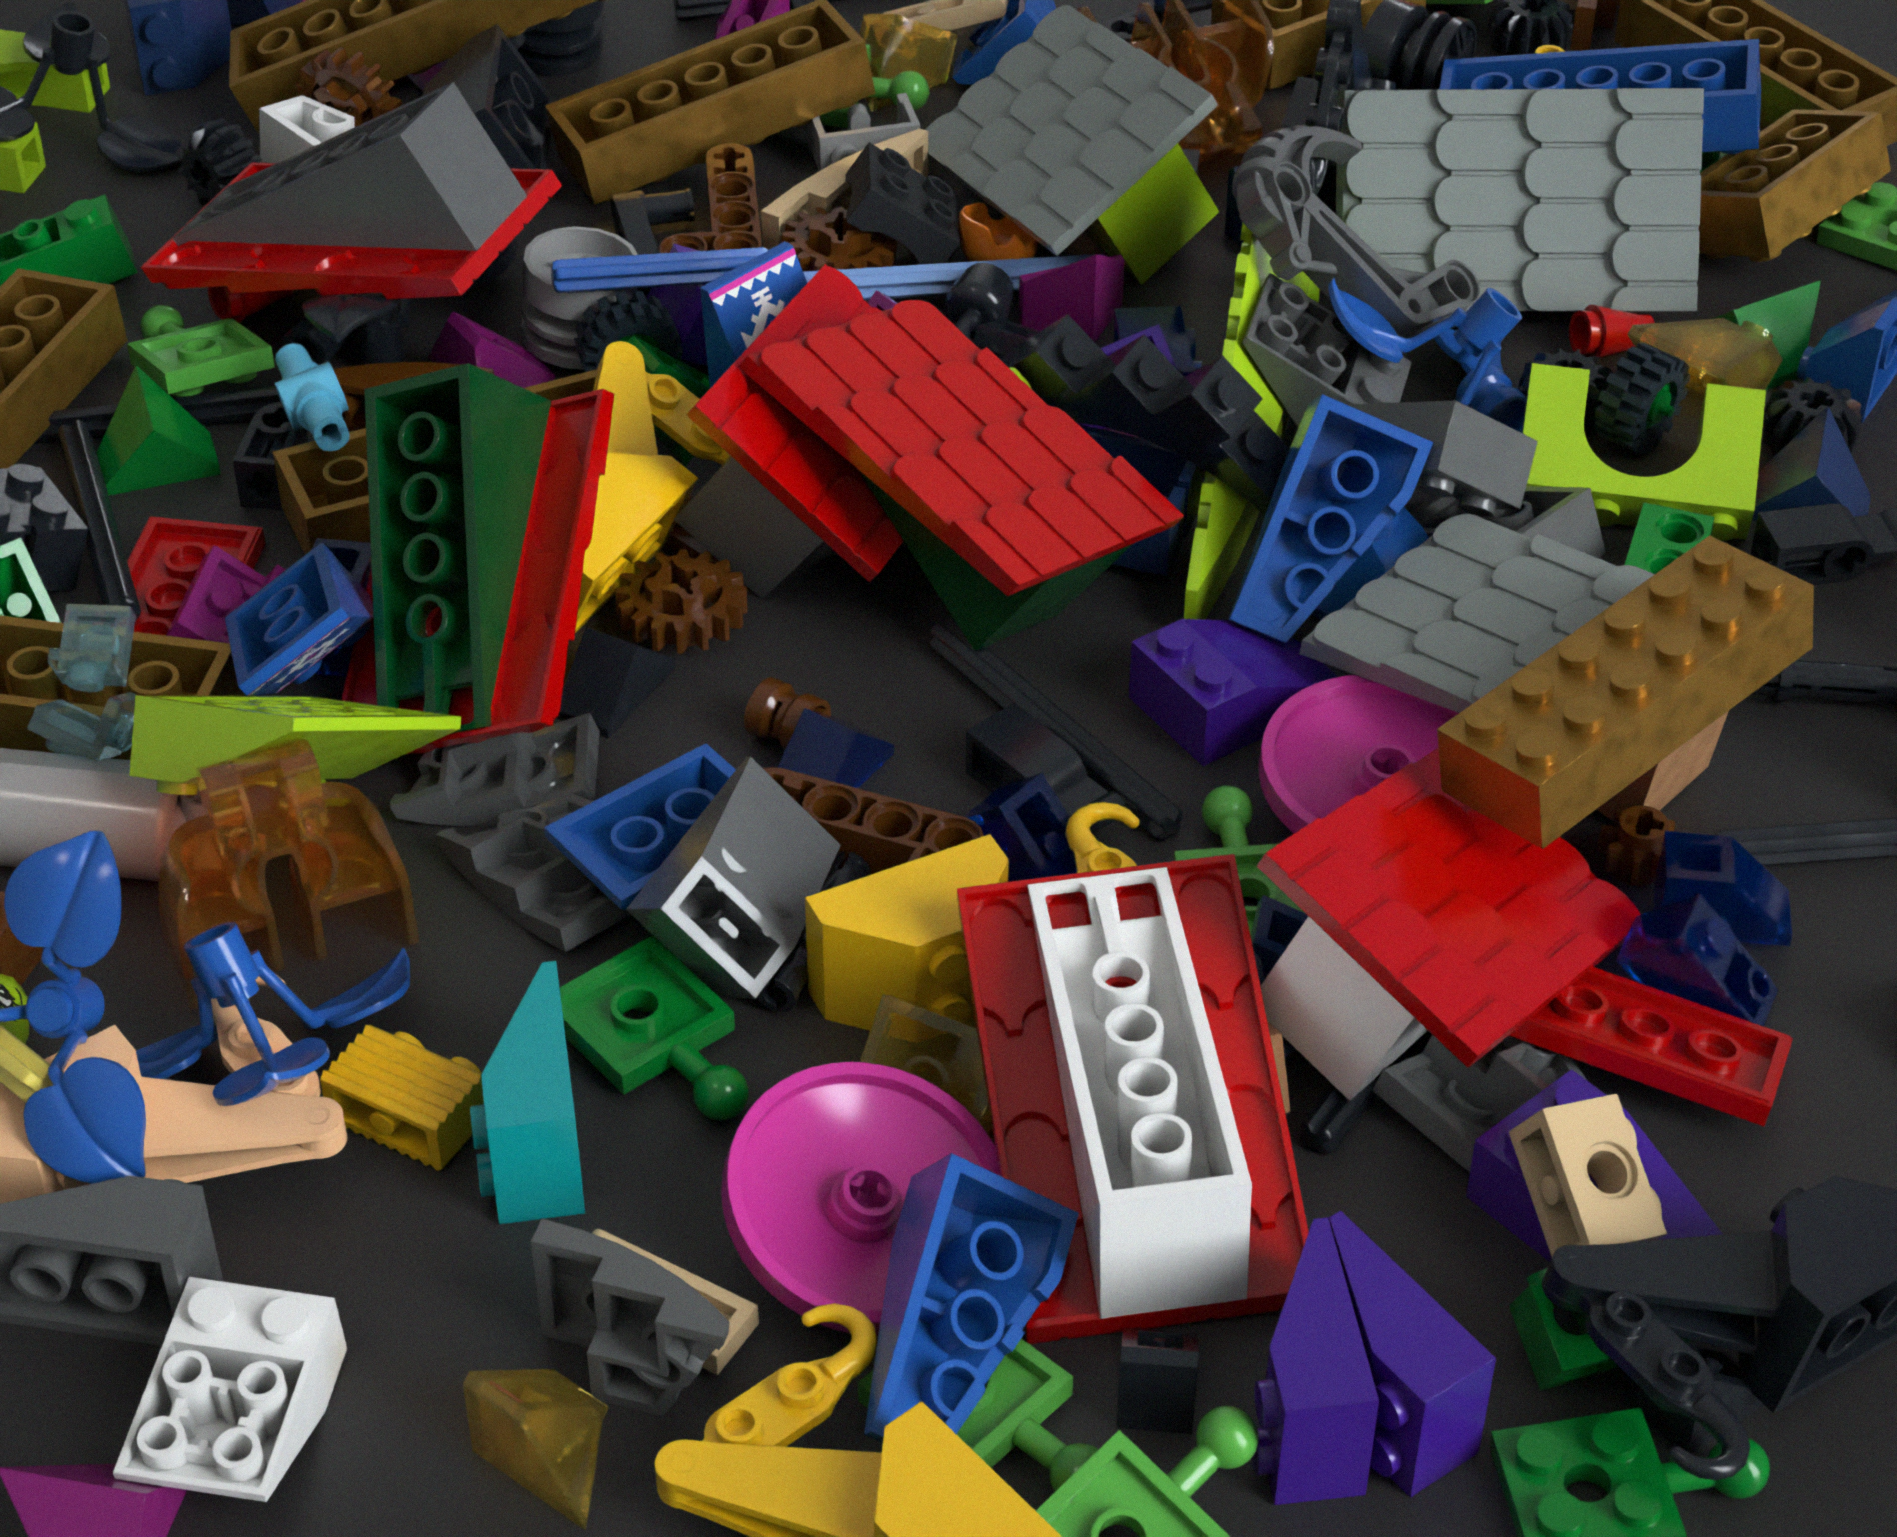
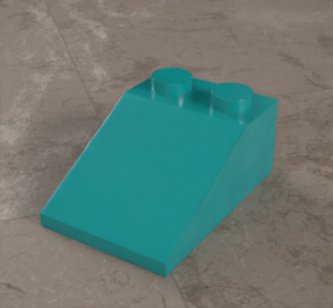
(530, 1113)

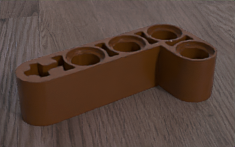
(730, 203)
(875, 825)

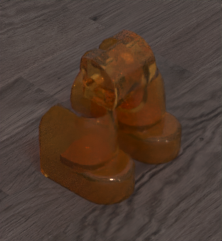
(1222, 58)
(267, 809)

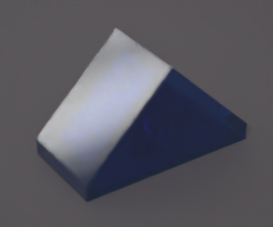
(834, 750)

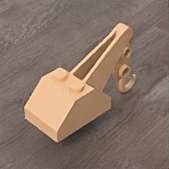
(185, 1127)

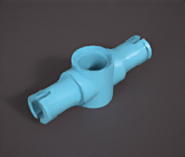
(312, 397)

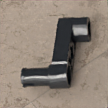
(636, 212)

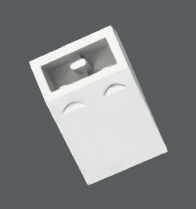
(234, 1390)

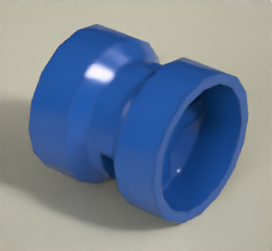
(1497, 398)

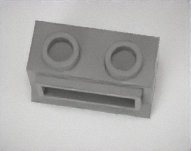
(834, 146)

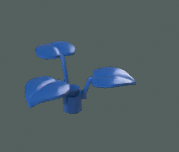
(1472, 345)
(229, 973)
(94, 1112)

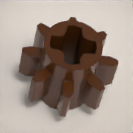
(1634, 844)

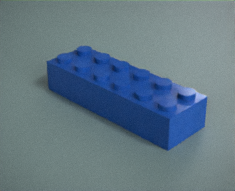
(1723, 68)

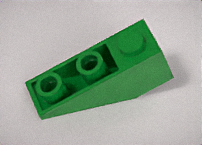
(72, 243)

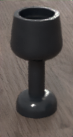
(979, 297)

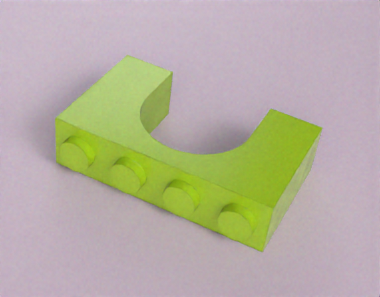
(24, 157)
(1713, 482)

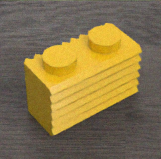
(405, 1095)

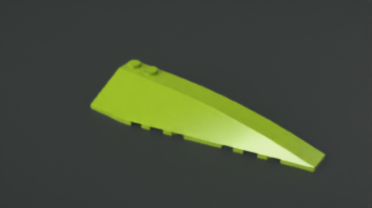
(1223, 514)

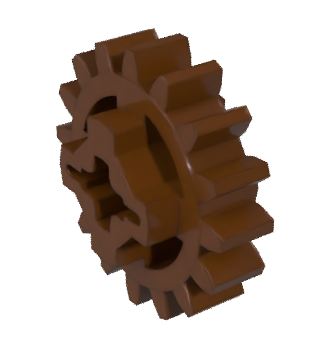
(347, 85)
(835, 242)
(681, 601)

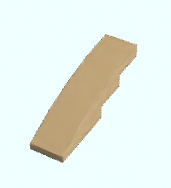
(830, 189)

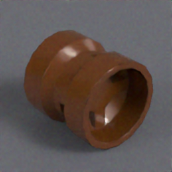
(777, 709)

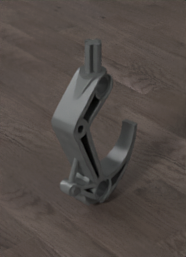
(1309, 237)

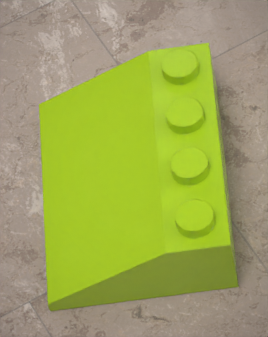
(347, 737)

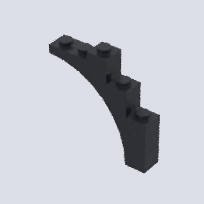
(1140, 393)

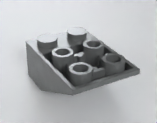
(1312, 354)
(738, 884)

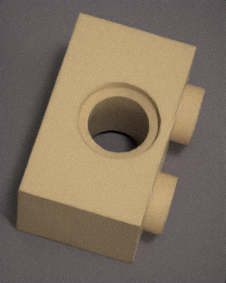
(1559, 1151)

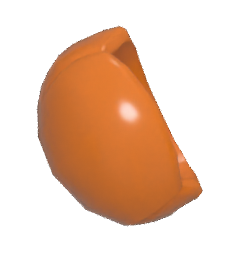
(990, 238)

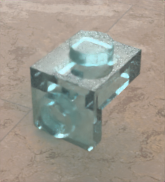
(94, 647)
(82, 733)

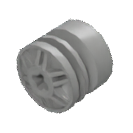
(553, 316)

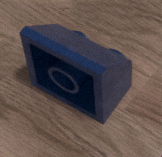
(178, 41)

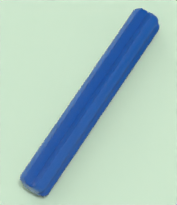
(647, 269)

